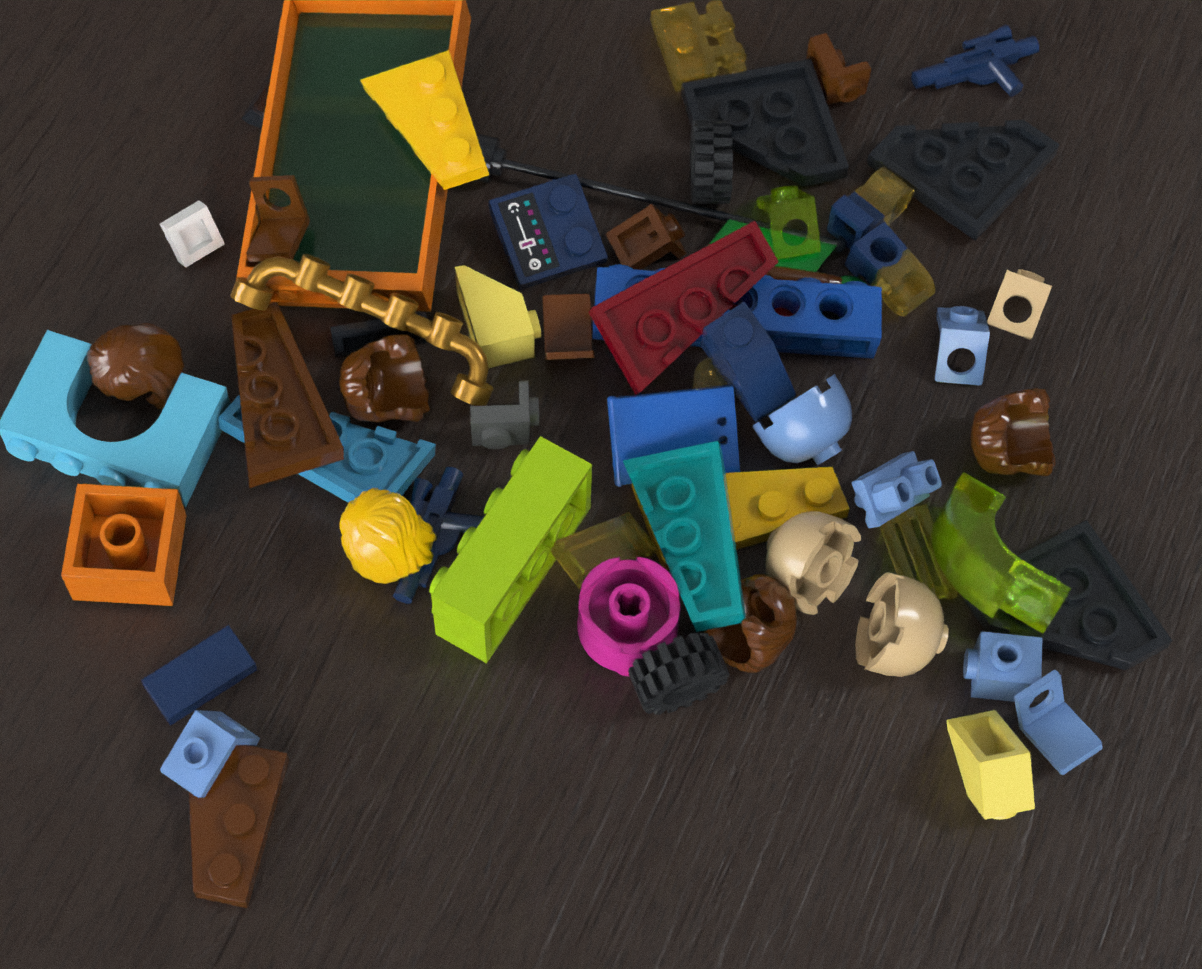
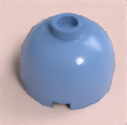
(809, 425)

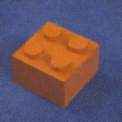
(124, 544)

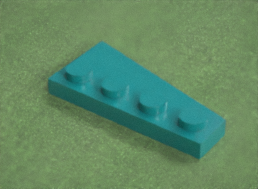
(692, 522)

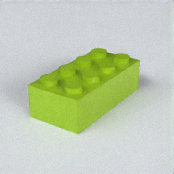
(510, 548)

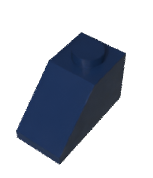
(748, 361)

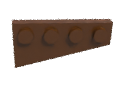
(280, 405)

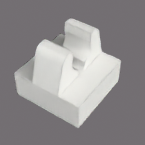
(192, 233)

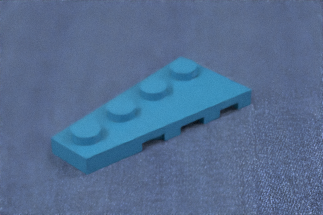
(369, 460)

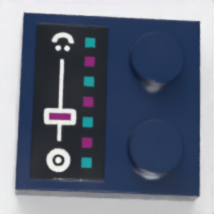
(547, 231)

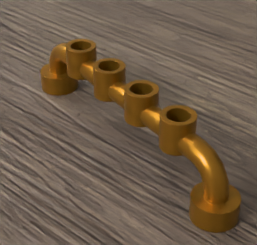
(397, 313)

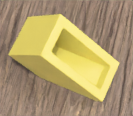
(496, 318)
(992, 764)

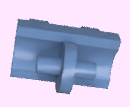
(895, 487)

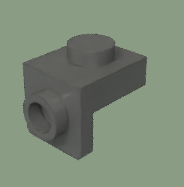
(505, 424)

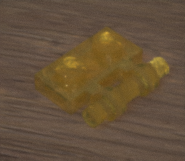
(685, 45)

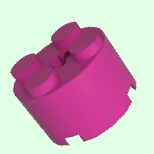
(610, 599)

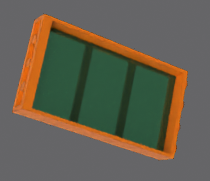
(361, 182)

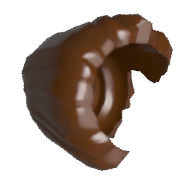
(136, 361)
(385, 381)
(1014, 434)
(764, 632)

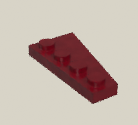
(668, 311)

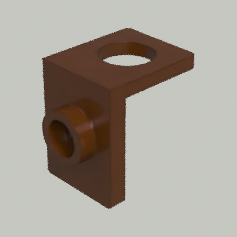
(280, 226)
(567, 326)

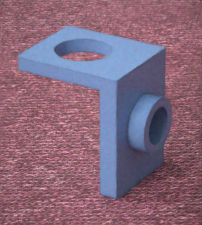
(961, 329)
(1054, 725)
(204, 750)

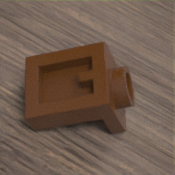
(836, 79)
(646, 238)

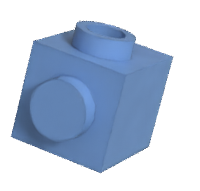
(1002, 665)

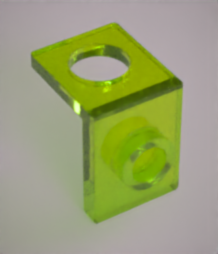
(788, 204)

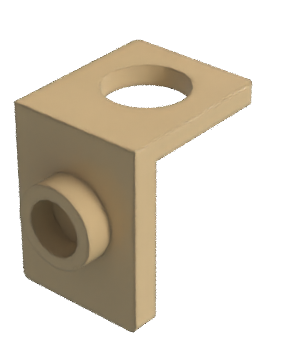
(1025, 285)

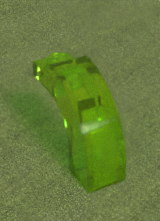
(983, 565)

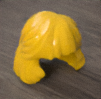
(385, 536)

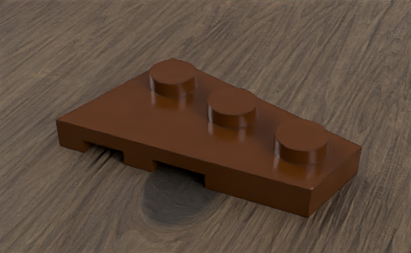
(234, 824)

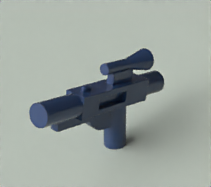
(983, 64)
(445, 525)

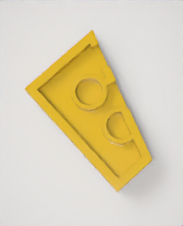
(432, 115)

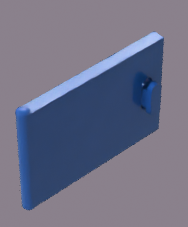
(672, 421)

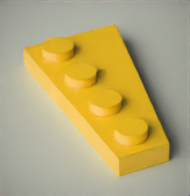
(769, 498)

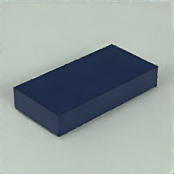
(199, 675)

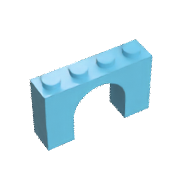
(166, 456)

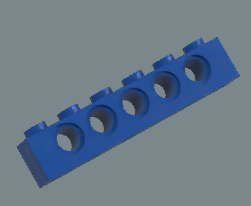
(804, 332)

